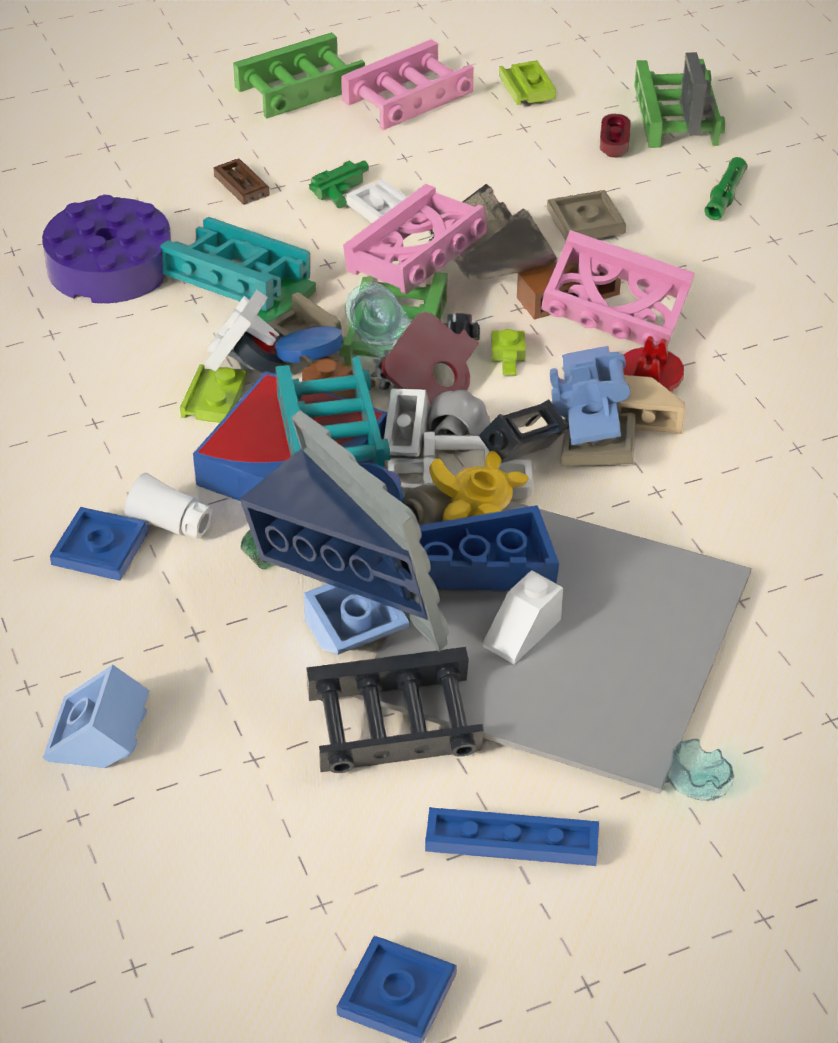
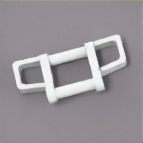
(444, 442)

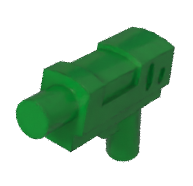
(338, 181)

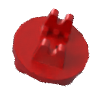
(655, 362)

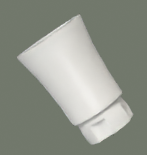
(167, 507)

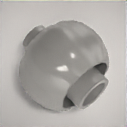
(456, 414)

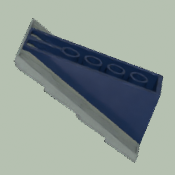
(343, 529)

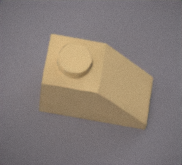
(653, 406)

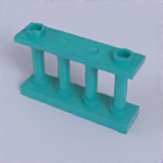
(291, 390)

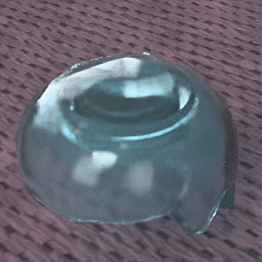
(700, 773)

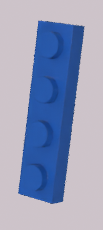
(512, 836)

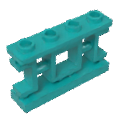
(210, 264)

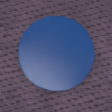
(310, 342)

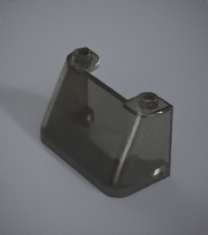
(508, 247)

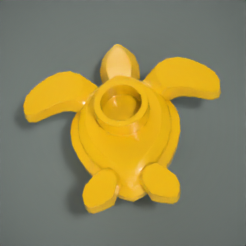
(476, 488)

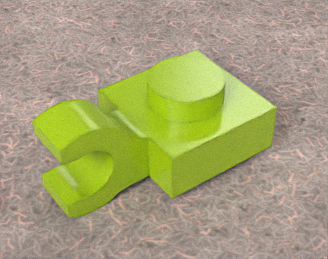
(508, 347)

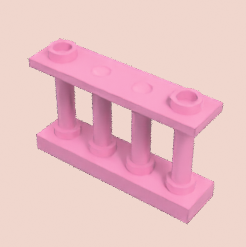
(402, 67)

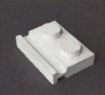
(374, 200)

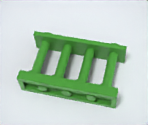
(290, 61)
(652, 111)
(434, 302)

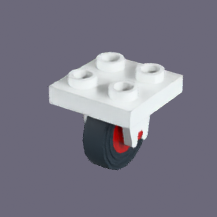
(246, 338)

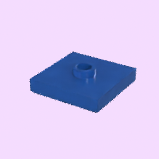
(99, 543)
(397, 990)

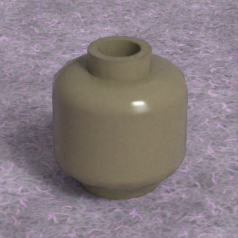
(427, 503)

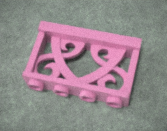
(382, 241)
(616, 262)

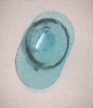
(376, 317)

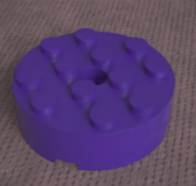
(106, 249)

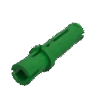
(723, 198)

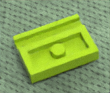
(527, 82)
(213, 393)

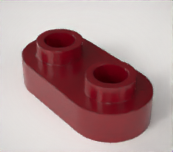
(615, 135)

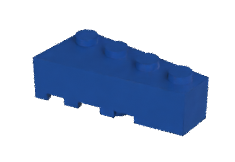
(489, 550)

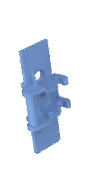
(590, 386)

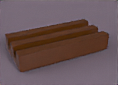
(236, 182)

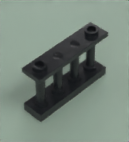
(388, 674)

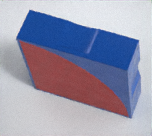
(254, 440)

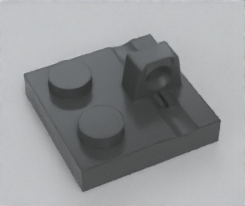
(695, 94)

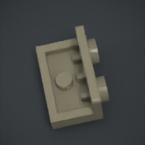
(302, 316)

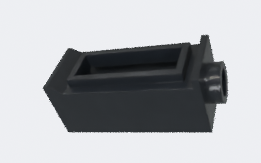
(507, 440)

